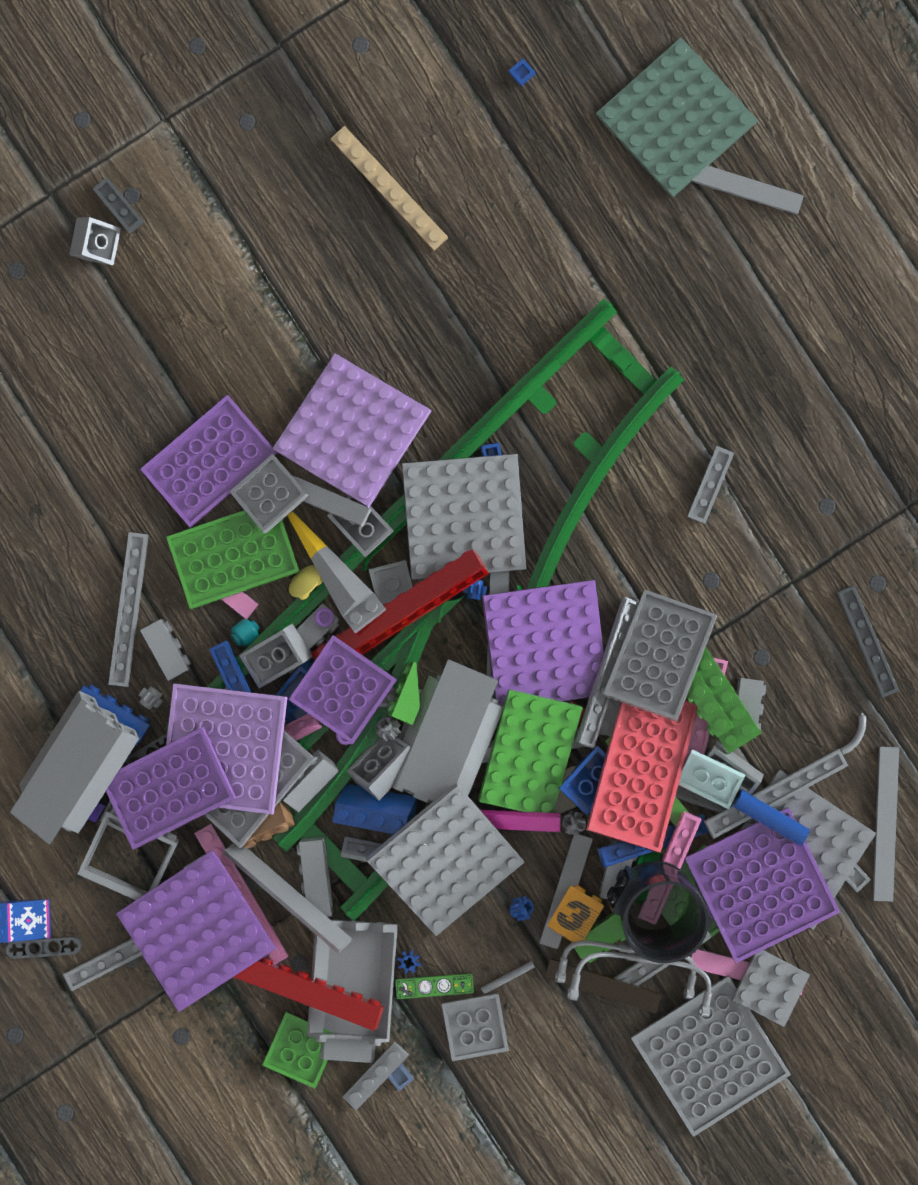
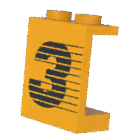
(575, 914)

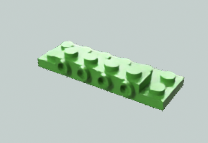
(721, 705)

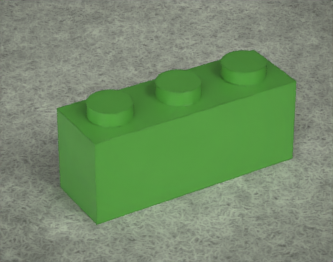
(607, 931)

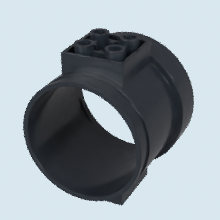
(664, 944)

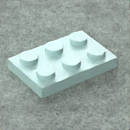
(710, 779)

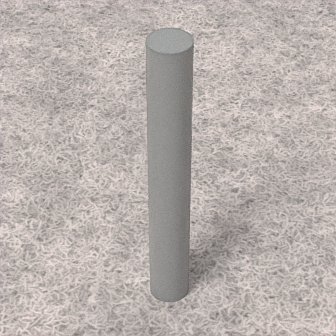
(507, 977)

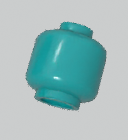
(244, 632)

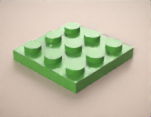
(296, 1053)

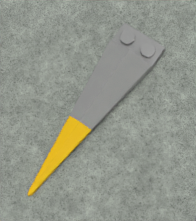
(350, 594)

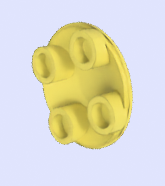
(305, 582)

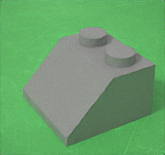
(95, 241)

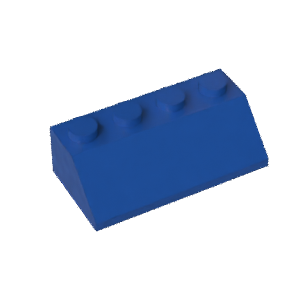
(362, 810)

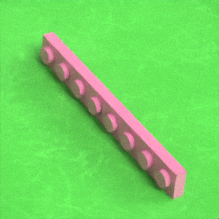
(211, 841)

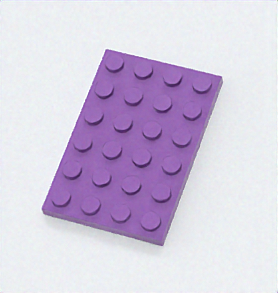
(208, 461)
(169, 788)

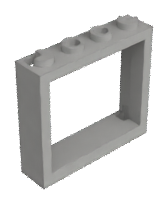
(112, 882)

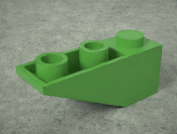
(406, 702)

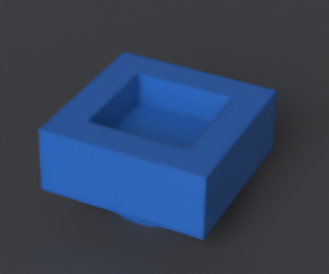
(522, 72)

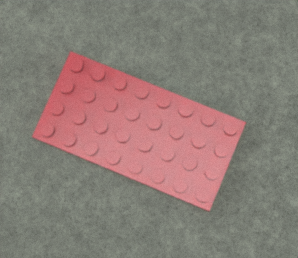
(641, 776)

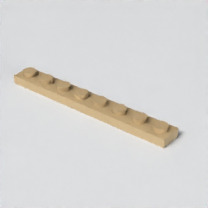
(389, 188)

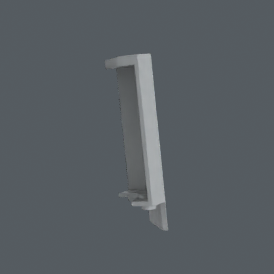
(449, 733)
(73, 769)
(361, 967)

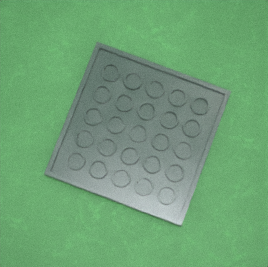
(676, 117)

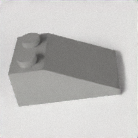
(366, 537)
(275, 656)
(379, 766)

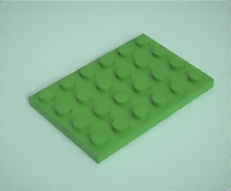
(230, 558)
(530, 752)

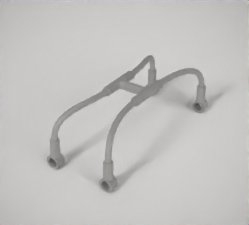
(688, 993)

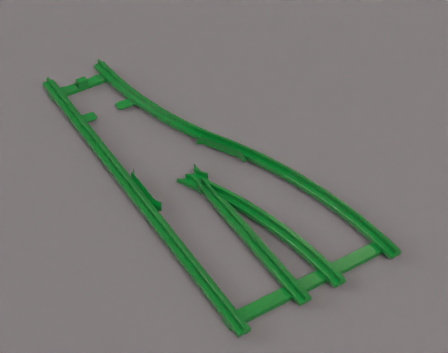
(412, 639)

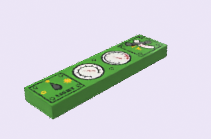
(434, 985)

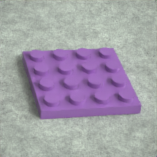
(342, 689)

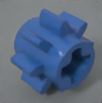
(475, 590)
(521, 908)
(405, 957)

